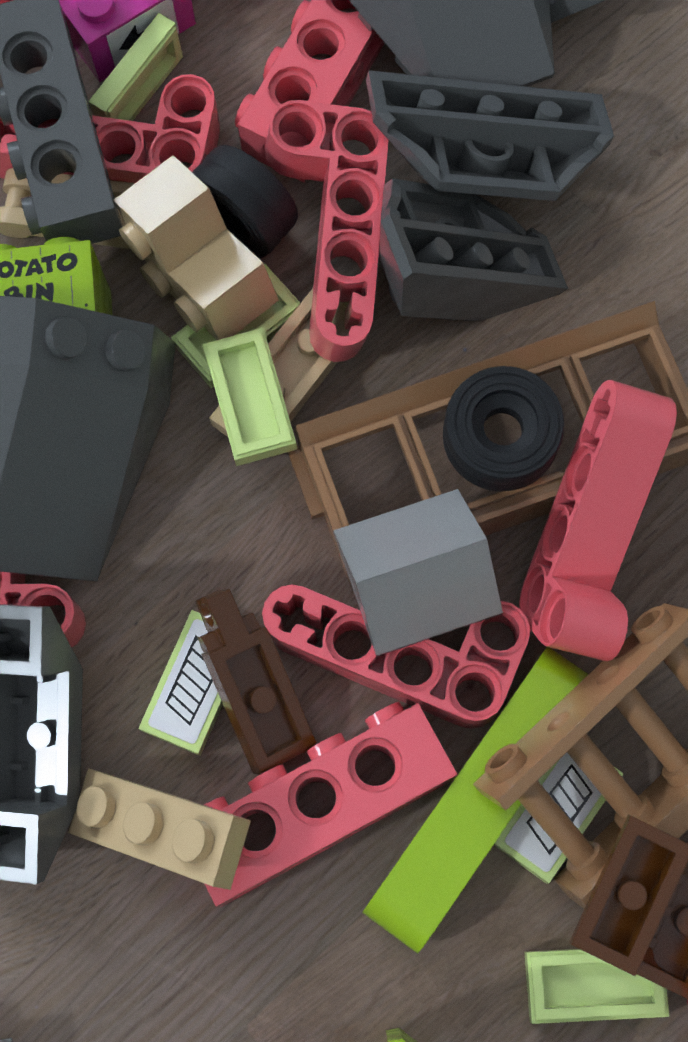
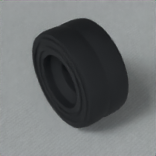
(248, 198)
(506, 392)

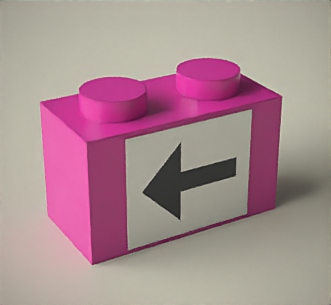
(108, 28)

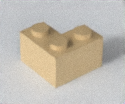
(192, 253)

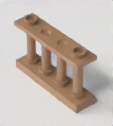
(516, 768)

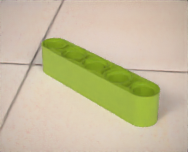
(464, 821)

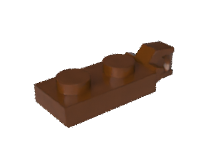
(252, 684)

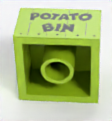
(57, 272)

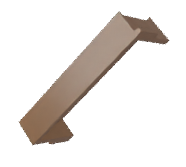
(421, 399)

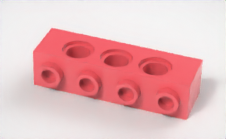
(295, 75)
(419, 770)

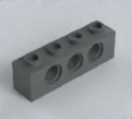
(82, 207)

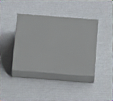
(419, 571)

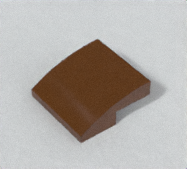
(641, 908)

